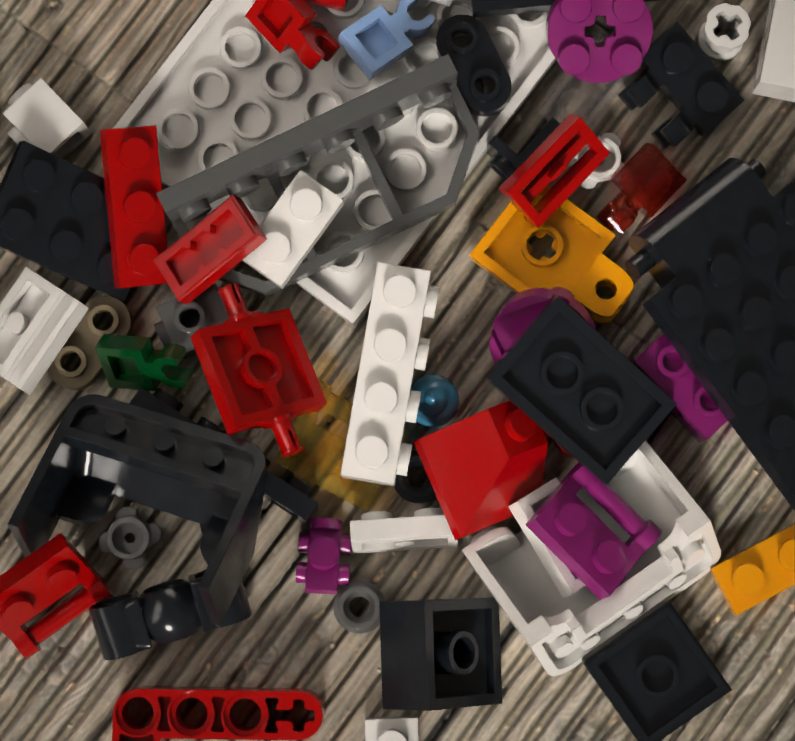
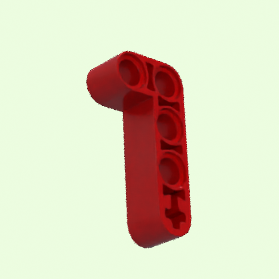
(220, 718)

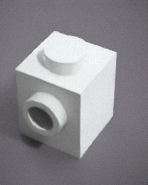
(44, 120)

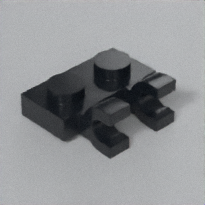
(690, 83)

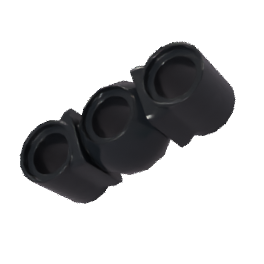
(160, 614)

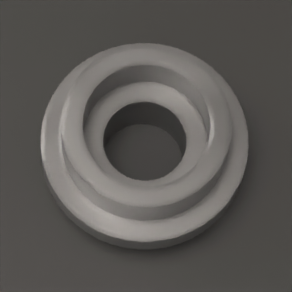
(342, 607)

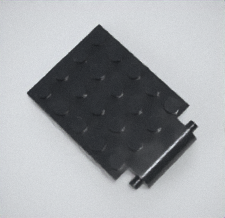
(731, 302)

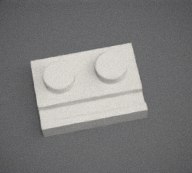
(34, 328)

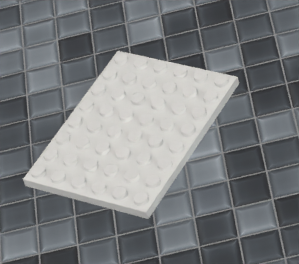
(235, 90)

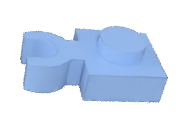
(382, 39)

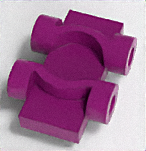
(324, 546)

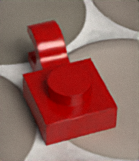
(288, 26)

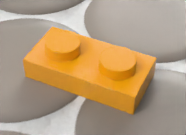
(757, 571)

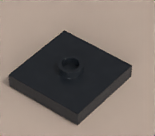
(657, 675)

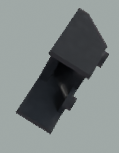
(155, 461)

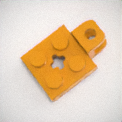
(575, 266)

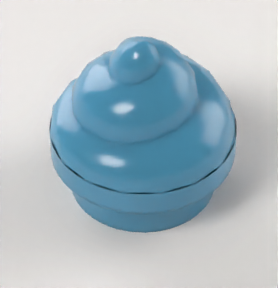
(438, 400)

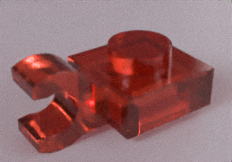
(645, 186)

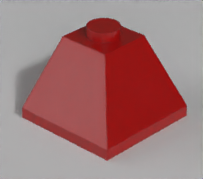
(483, 466)

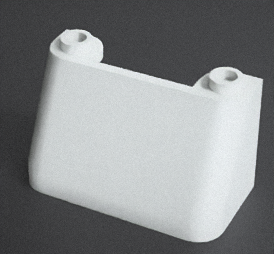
(575, 627)

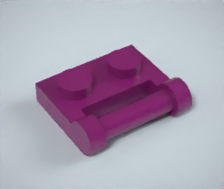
(584, 540)

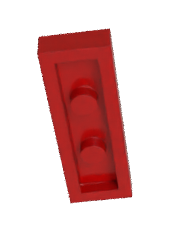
(133, 206)

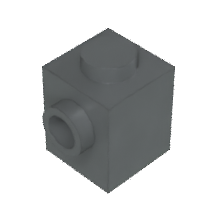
(183, 320)

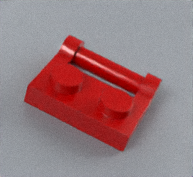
(39, 583)

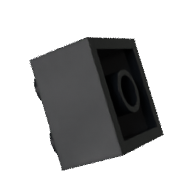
(440, 653)

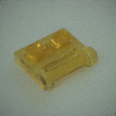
(324, 453)

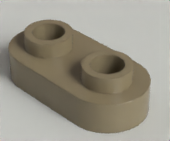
(84, 341)

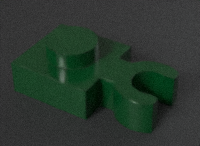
(134, 363)

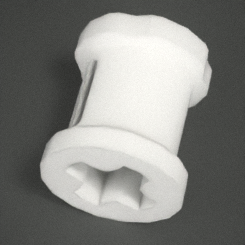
(724, 17)

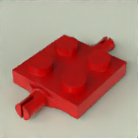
(258, 370)

